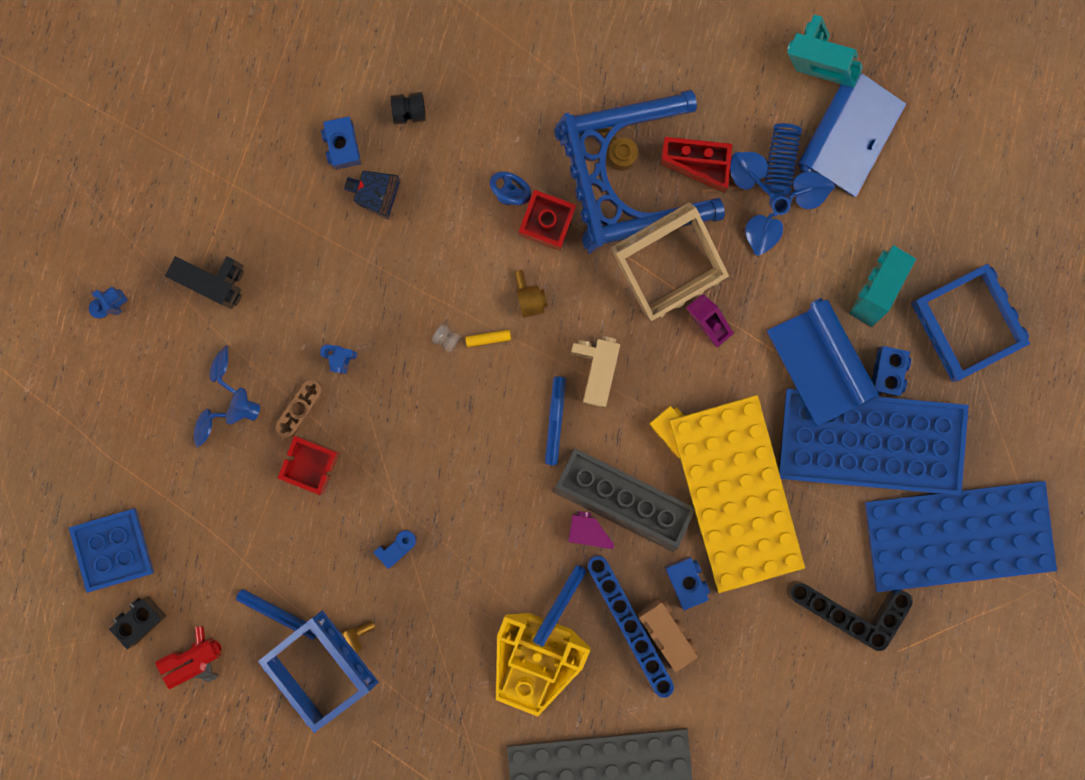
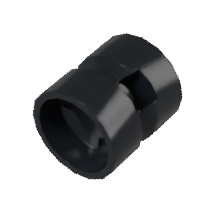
(408, 108)

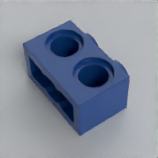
(884, 369)

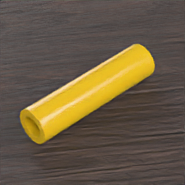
(488, 338)

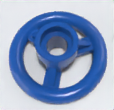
(509, 193)

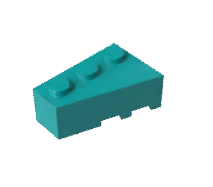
(883, 286)

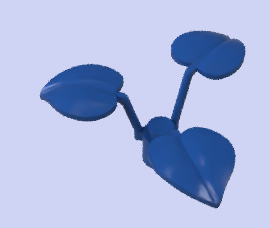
(763, 231)
(239, 407)

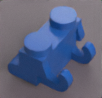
(339, 359)

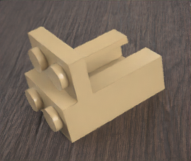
(602, 368)

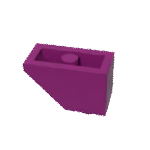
(710, 320)
(588, 531)

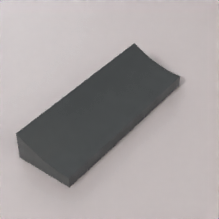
(624, 500)

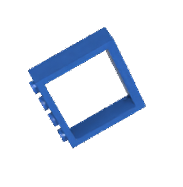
(938, 338)
(342, 654)

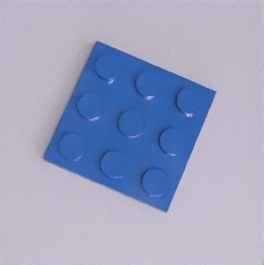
(111, 550)

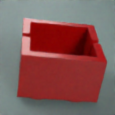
(309, 465)

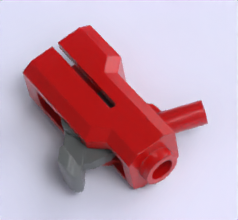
(195, 661)

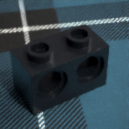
(140, 625)

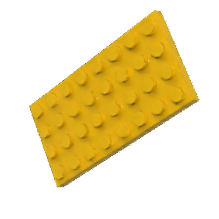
(737, 493)

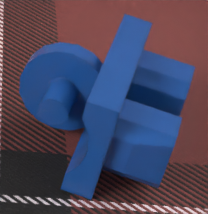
(107, 302)

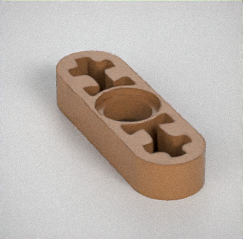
(294, 425)

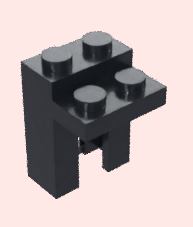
(217, 288)

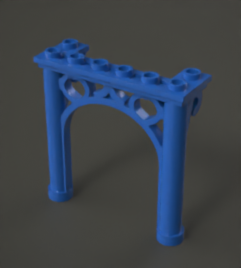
(584, 125)

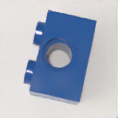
(349, 154)
(687, 596)

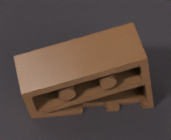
(668, 634)

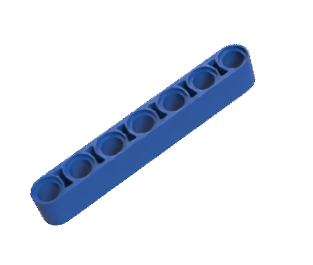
(635, 635)

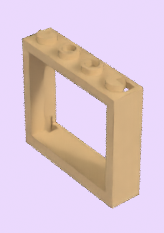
(656, 231)

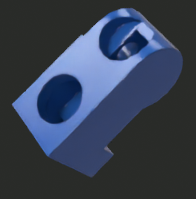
(404, 542)

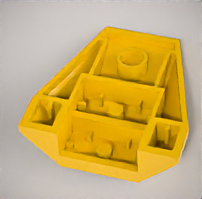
(532, 674)

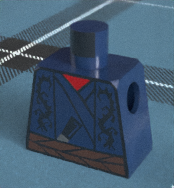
(374, 191)

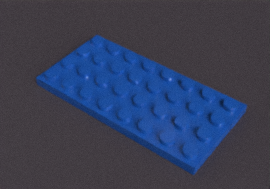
(877, 445)
(960, 536)

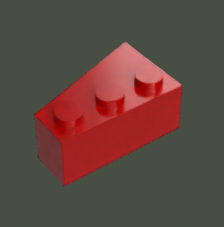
(699, 160)

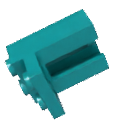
(823, 59)

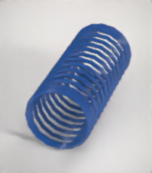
(783, 188)

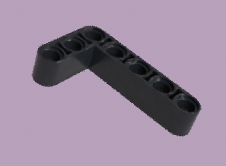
(849, 619)

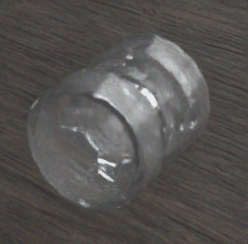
(446, 337)

